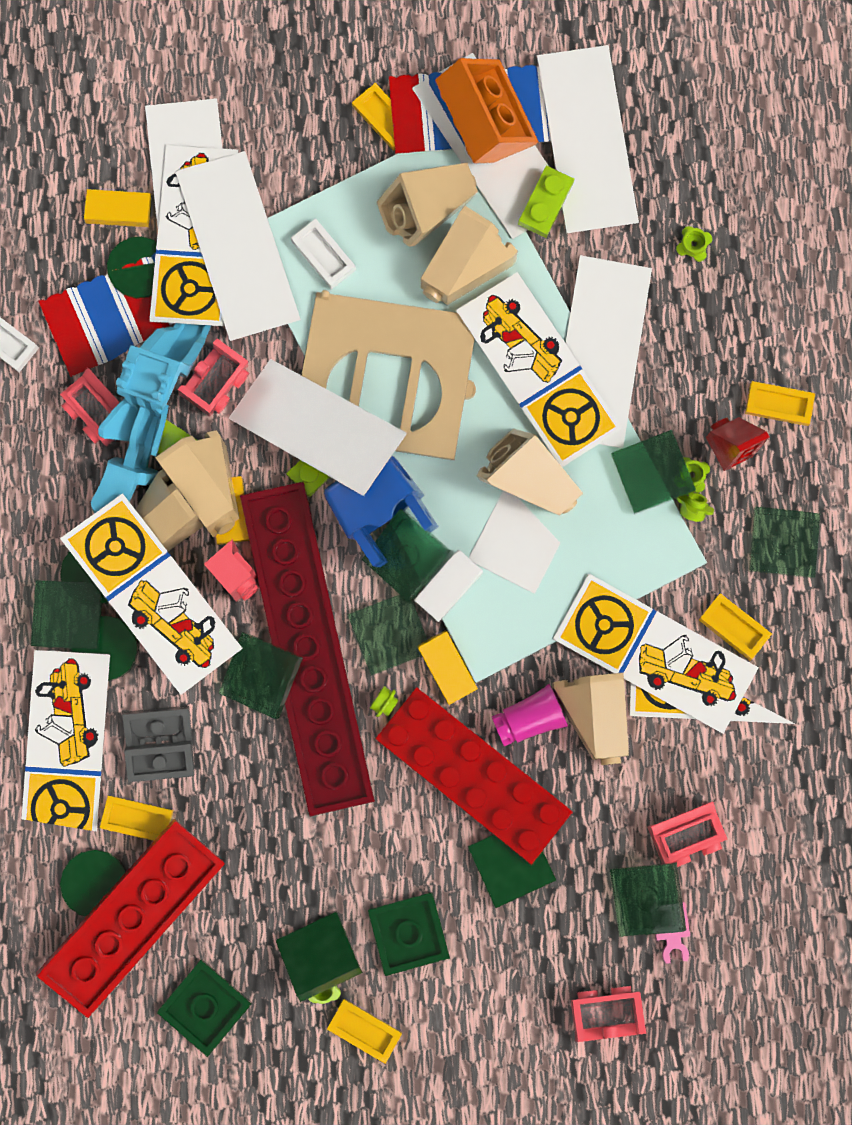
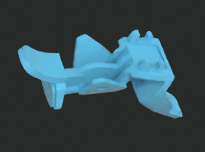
(141, 416)

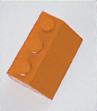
(485, 109)

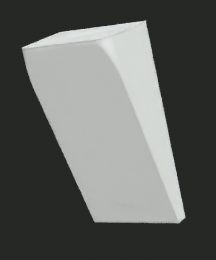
(448, 585)

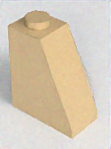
(425, 200)
(466, 258)
(530, 472)
(204, 479)
(167, 512)
(597, 713)

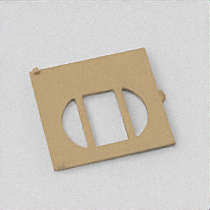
(418, 333)

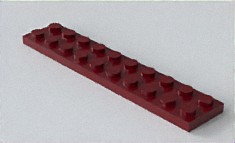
(304, 623)

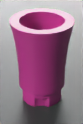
(530, 717)

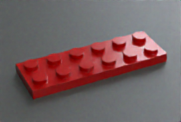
(474, 775)
(130, 918)

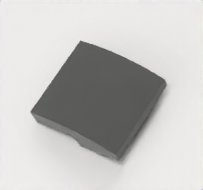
(158, 759)

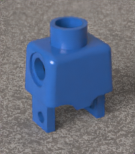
(385, 497)

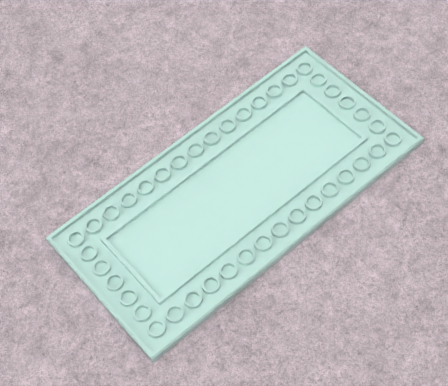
(600, 536)

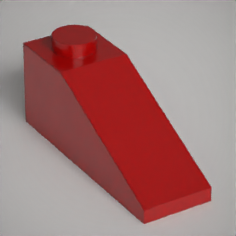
(735, 441)

